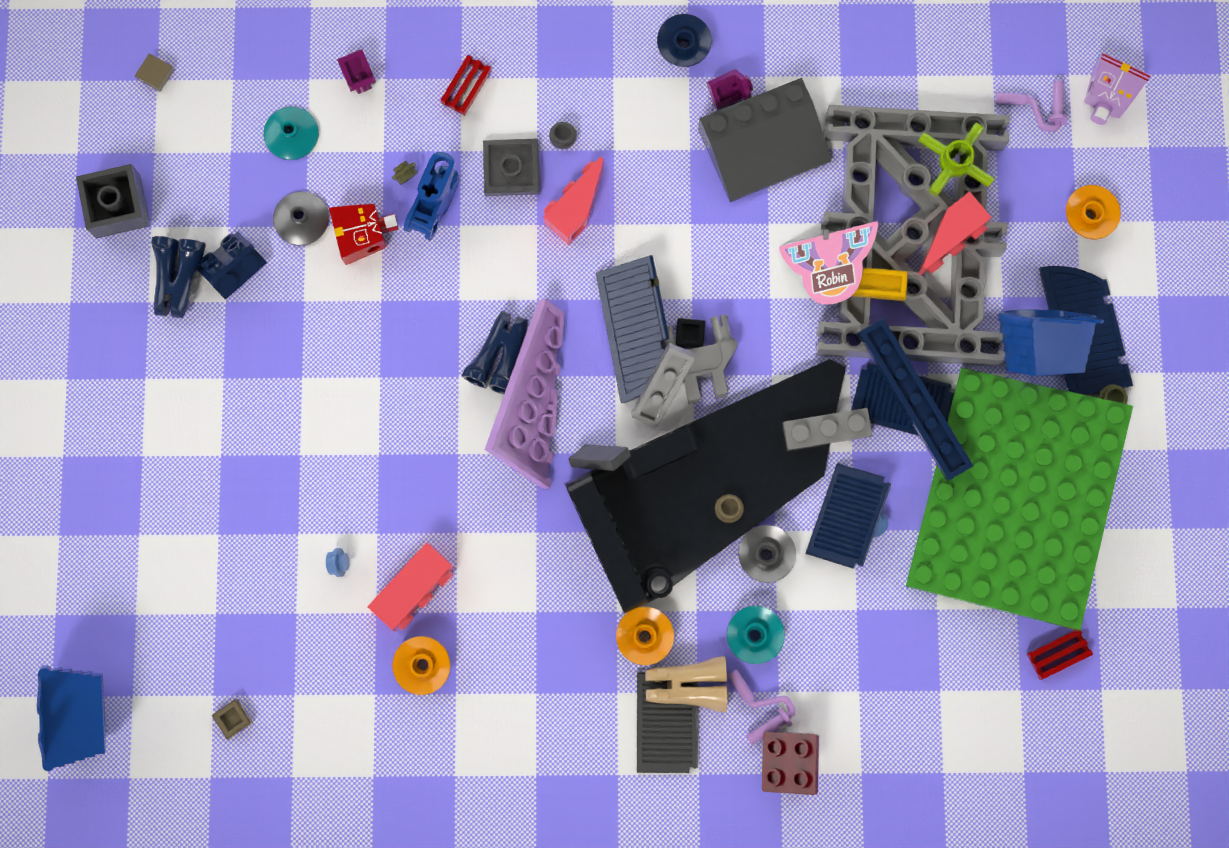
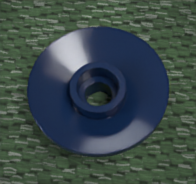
(684, 28)

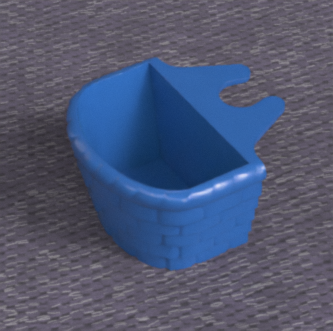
(1046, 341)
(70, 716)

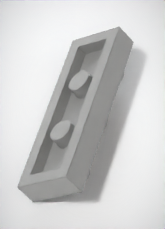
(663, 385)
(827, 429)

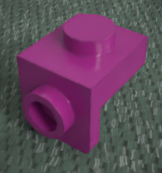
(356, 71)
(729, 88)

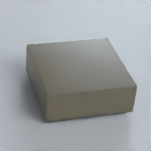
(154, 72)
(232, 719)

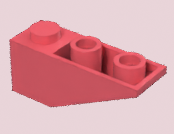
(573, 210)
(959, 223)

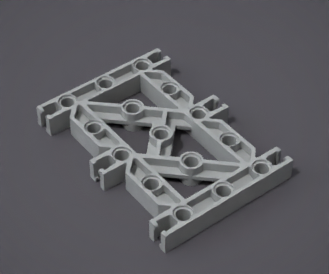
(882, 143)

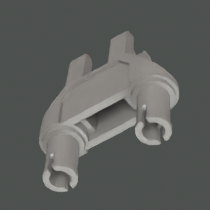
(709, 360)

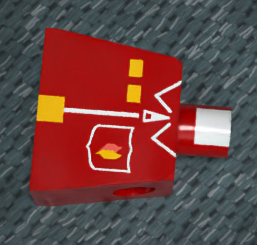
(360, 230)

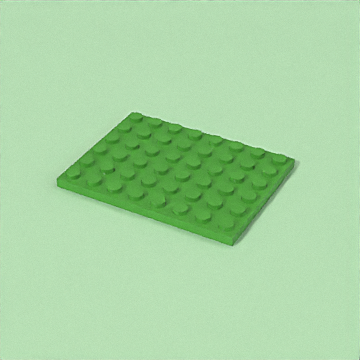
(1034, 506)

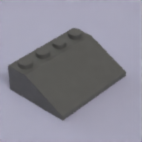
(764, 139)

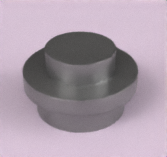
(563, 135)

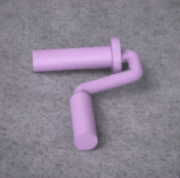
(1057, 118)
(748, 697)

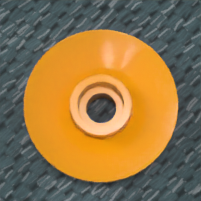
(1101, 204)
(647, 620)
(407, 669)

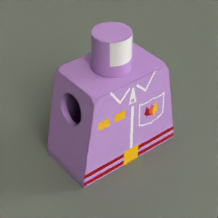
(1113, 88)

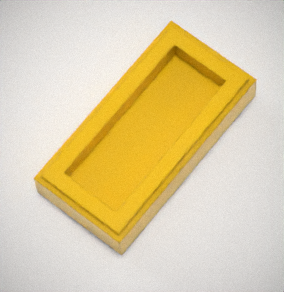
(882, 284)

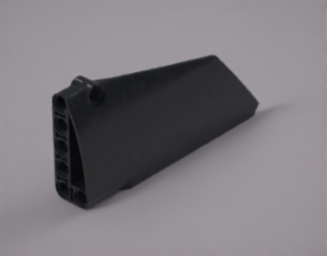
(660, 503)

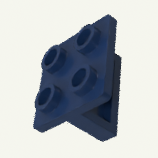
(231, 264)

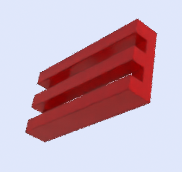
(476, 65)
(1081, 643)

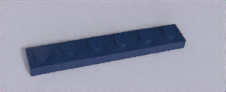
(915, 399)

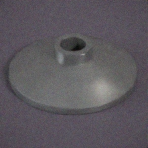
(306, 229)
(781, 548)

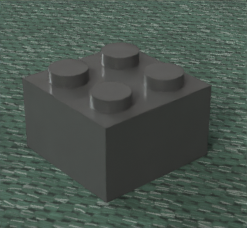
(113, 201)

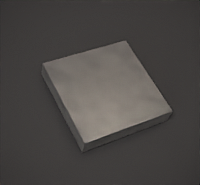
(511, 167)

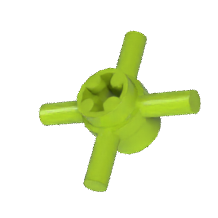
(950, 167)

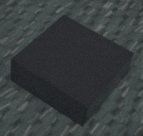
(690, 333)

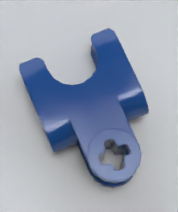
(433, 196)

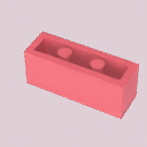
(412, 588)

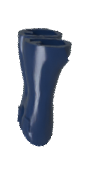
(174, 289)
(481, 368)

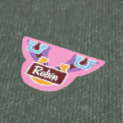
(831, 266)

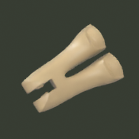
(707, 671)

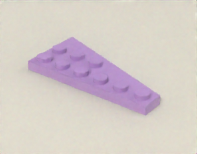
(530, 400)

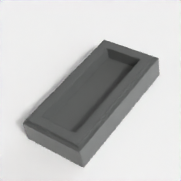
(599, 457)

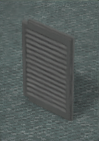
(665, 732)

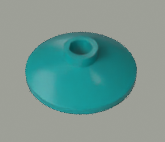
(292, 145)
(766, 623)

